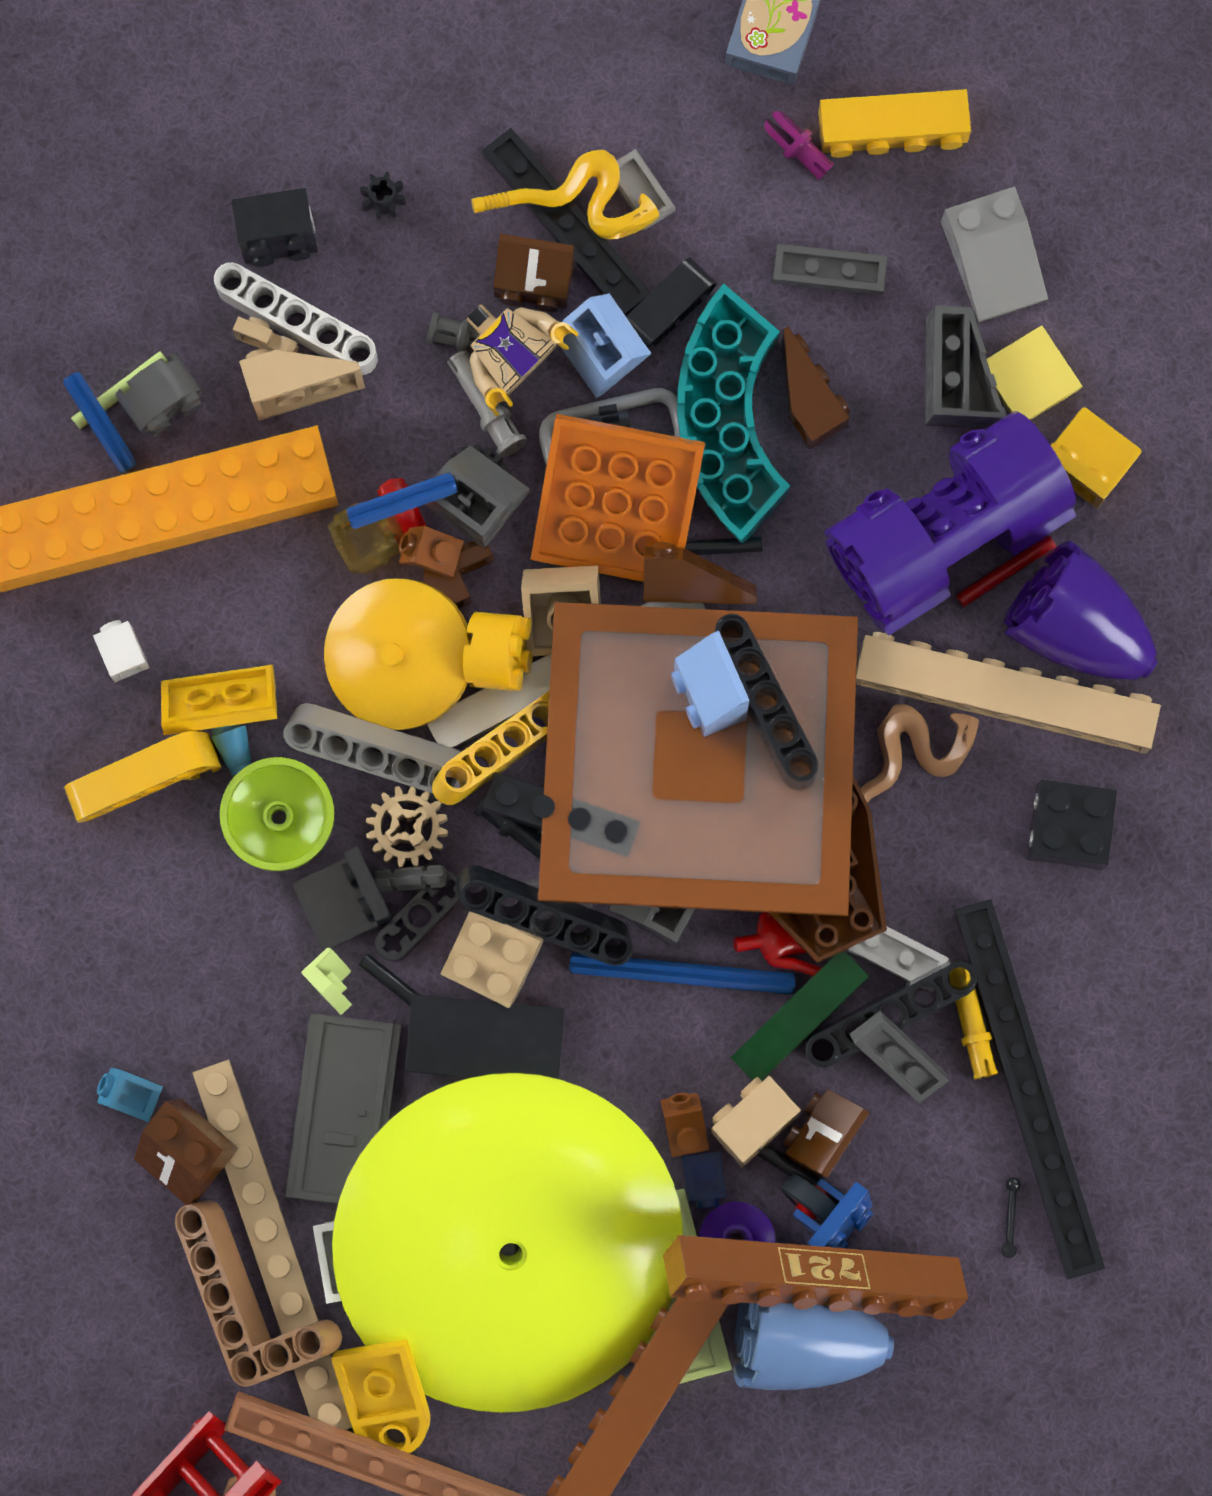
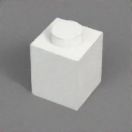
(120, 650)

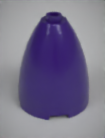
(1081, 618)

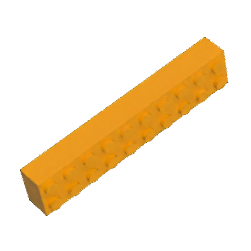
(164, 507)

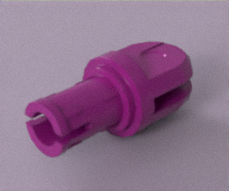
(801, 148)

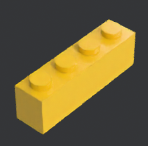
(894, 122)

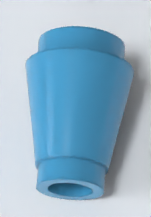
(233, 746)

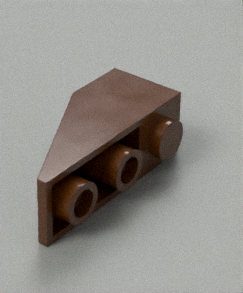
(811, 402)

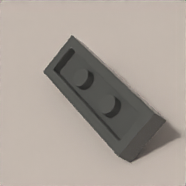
(830, 269)
(899, 1057)

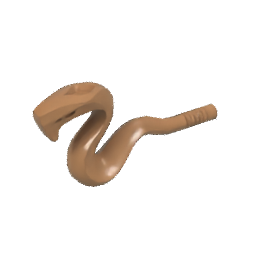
(907, 719)

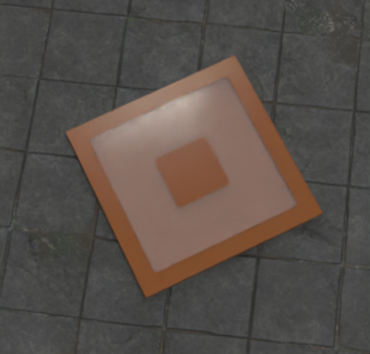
(700, 812)

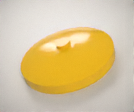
(397, 653)

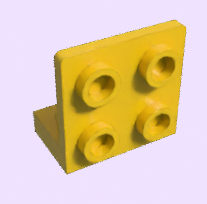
(1094, 456)

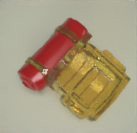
(373, 544)

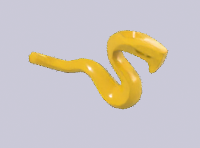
(593, 163)

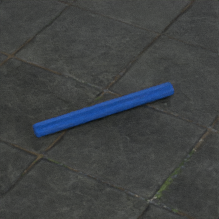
(687, 974)

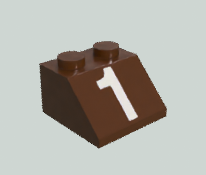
(533, 272)
(825, 1133)
(183, 1150)

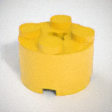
(497, 651)

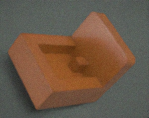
(430, 550)
(684, 1124)

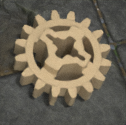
(392, 838)

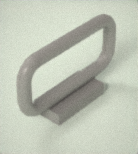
(623, 402)

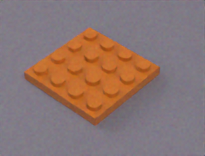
(614, 495)

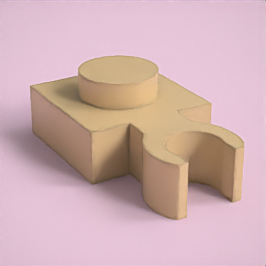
(257, 333)

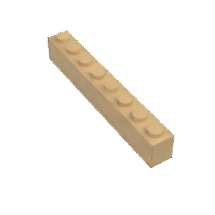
(1006, 693)

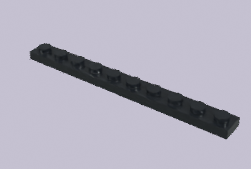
(1029, 1090)

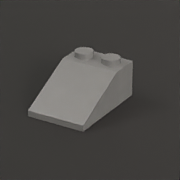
(995, 254)

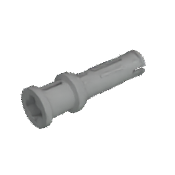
(499, 427)

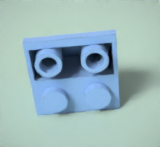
(605, 343)

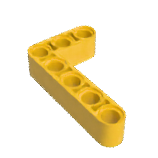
(495, 751)

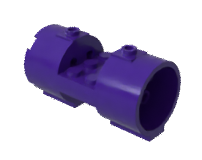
(1001, 488)

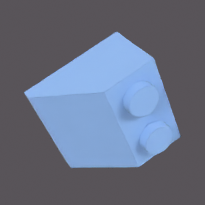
(710, 686)

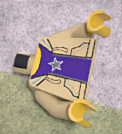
(511, 349)

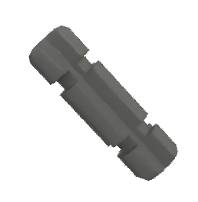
(411, 878)

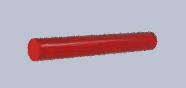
(1005, 571)

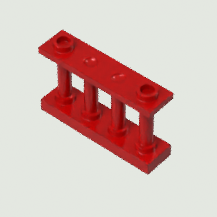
(180, 1464)

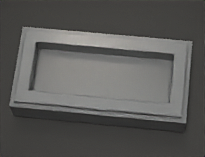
(638, 179)

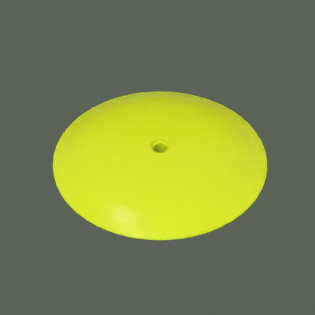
(495, 1168)

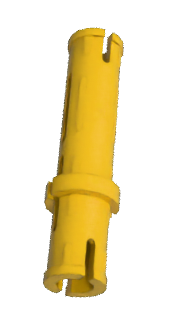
(973, 1028)

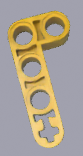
(142, 774)

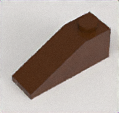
(684, 577)

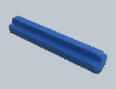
(99, 422)
(401, 500)

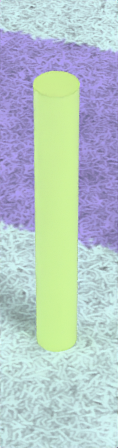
(108, 398)

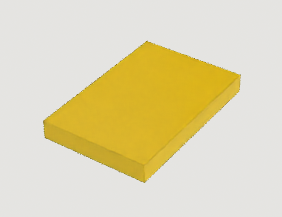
(218, 699)

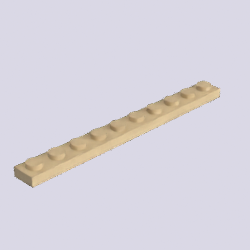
(269, 1236)

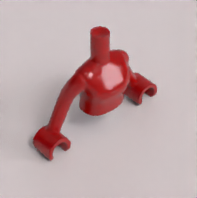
(775, 946)

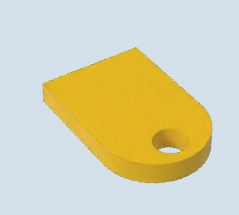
(383, 1392)

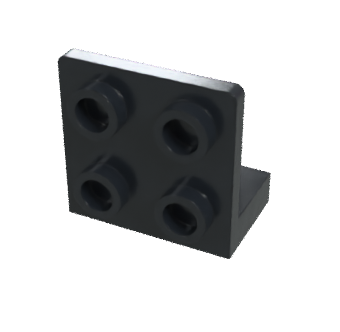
(342, 900)

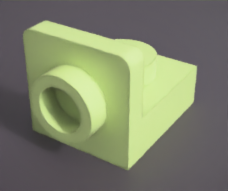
(326, 976)

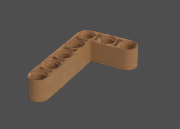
(242, 1304)

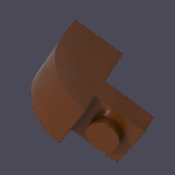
(470, 559)

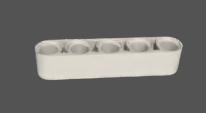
(286, 304)

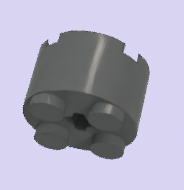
(159, 395)

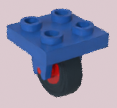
(836, 1221)

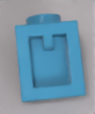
(128, 1094)

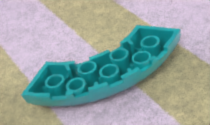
(717, 410)

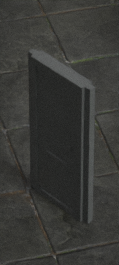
(340, 1101)

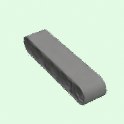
(358, 751)

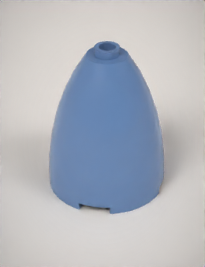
(806, 1347)

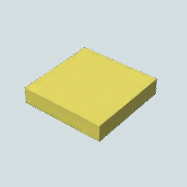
(1032, 374)

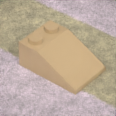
(291, 380)

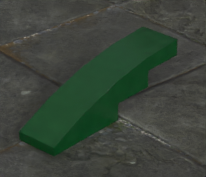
(799, 1016)

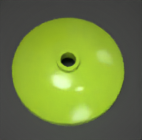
(273, 787)

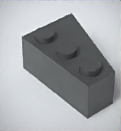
(958, 376)

